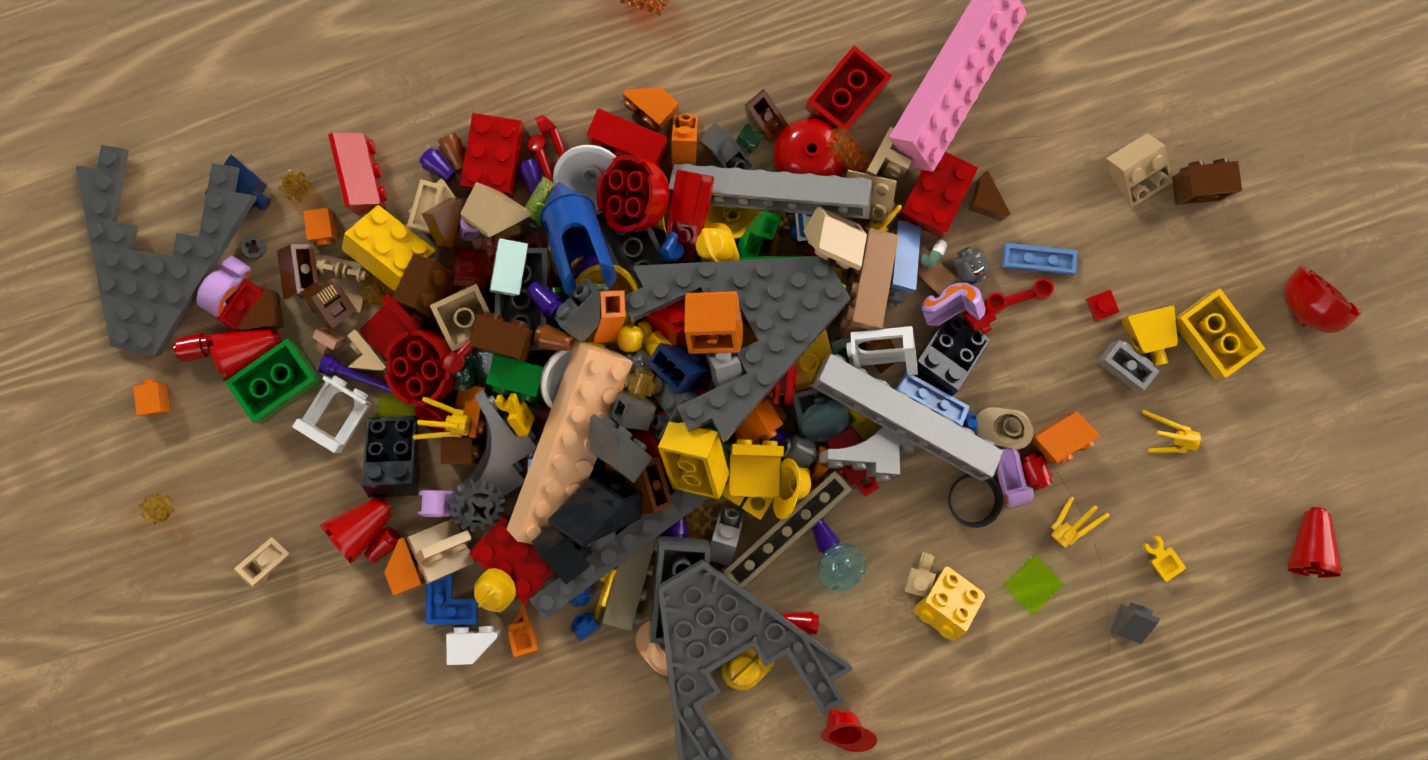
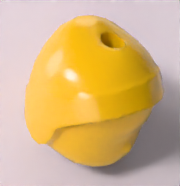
(630, 338)

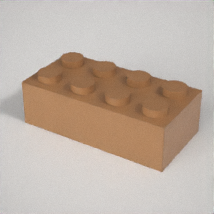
(870, 285)

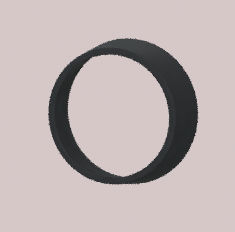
(996, 509)

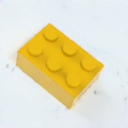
(384, 246)
(1218, 334)
(700, 458)

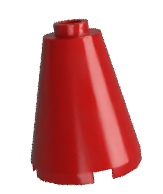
(238, 349)
(357, 527)
(1315, 546)

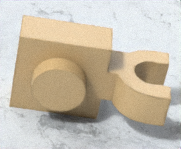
(920, 579)

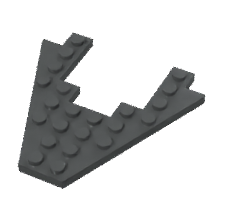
(149, 292)
(782, 303)
(713, 621)

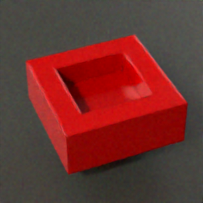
(1102, 305)

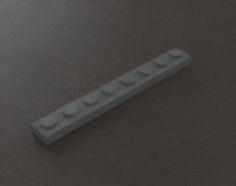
(621, 548)

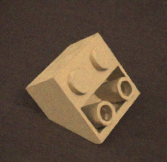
(1140, 169)
(836, 238)

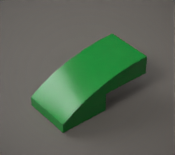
(760, 228)

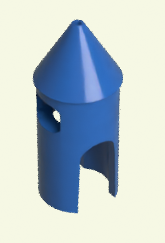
(574, 233)

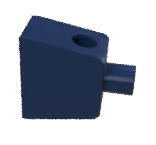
(249, 183)
(678, 368)

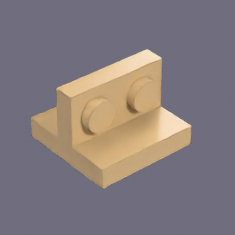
(889, 161)
(441, 550)

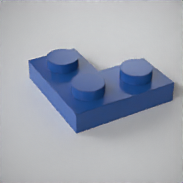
(444, 609)

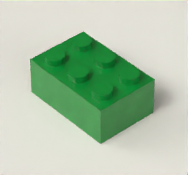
(516, 377)
(274, 381)

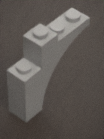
(502, 449)
(876, 454)

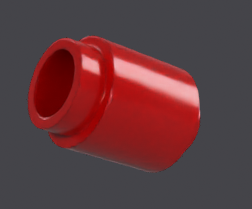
(192, 347)
(1036, 471)

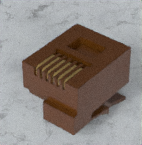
(329, 302)

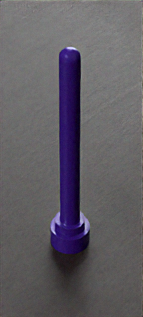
(330, 365)

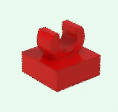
(984, 323)

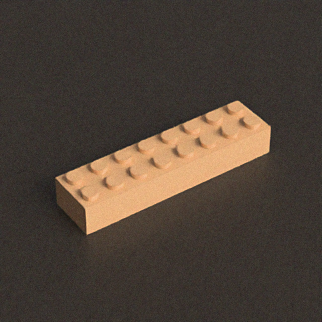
(563, 452)

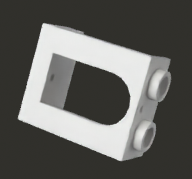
(906, 354)
(328, 391)

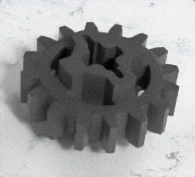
(476, 504)

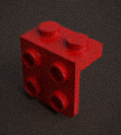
(389, 323)

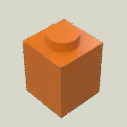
(320, 226)
(151, 398)

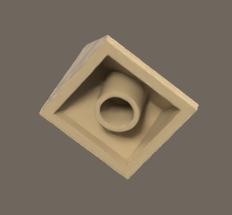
(491, 210)
(458, 314)

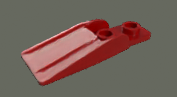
(689, 210)

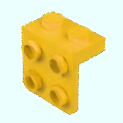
(755, 469)
(950, 604)

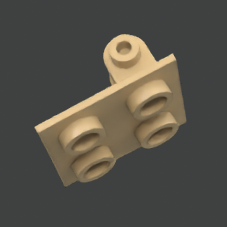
(882, 195)
(348, 274)

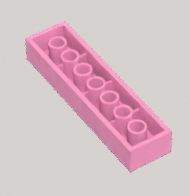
(956, 80)

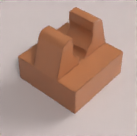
(328, 340)

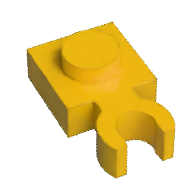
(651, 339)
(1166, 561)

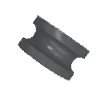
(247, 252)

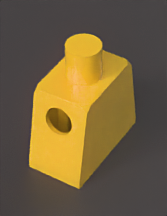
(1152, 333)

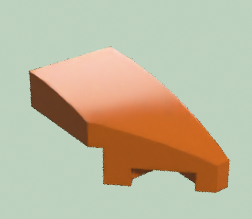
(817, 471)
(522, 634)

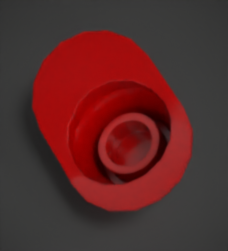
(433, 413)
(847, 732)

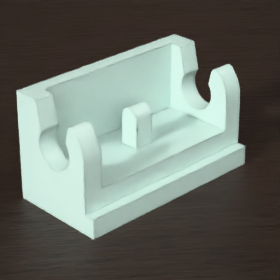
(508, 267)

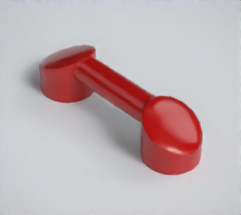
(548, 127)
(537, 145)
(1040, 291)
(454, 362)

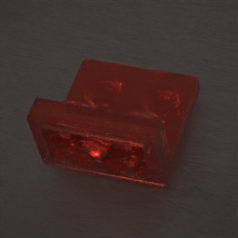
(473, 266)

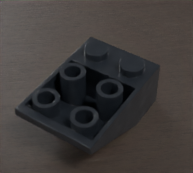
(950, 355)
(391, 457)
(598, 509)

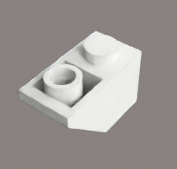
(468, 646)

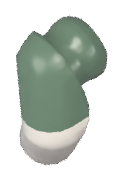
(937, 252)

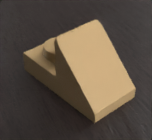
(371, 359)
(261, 563)

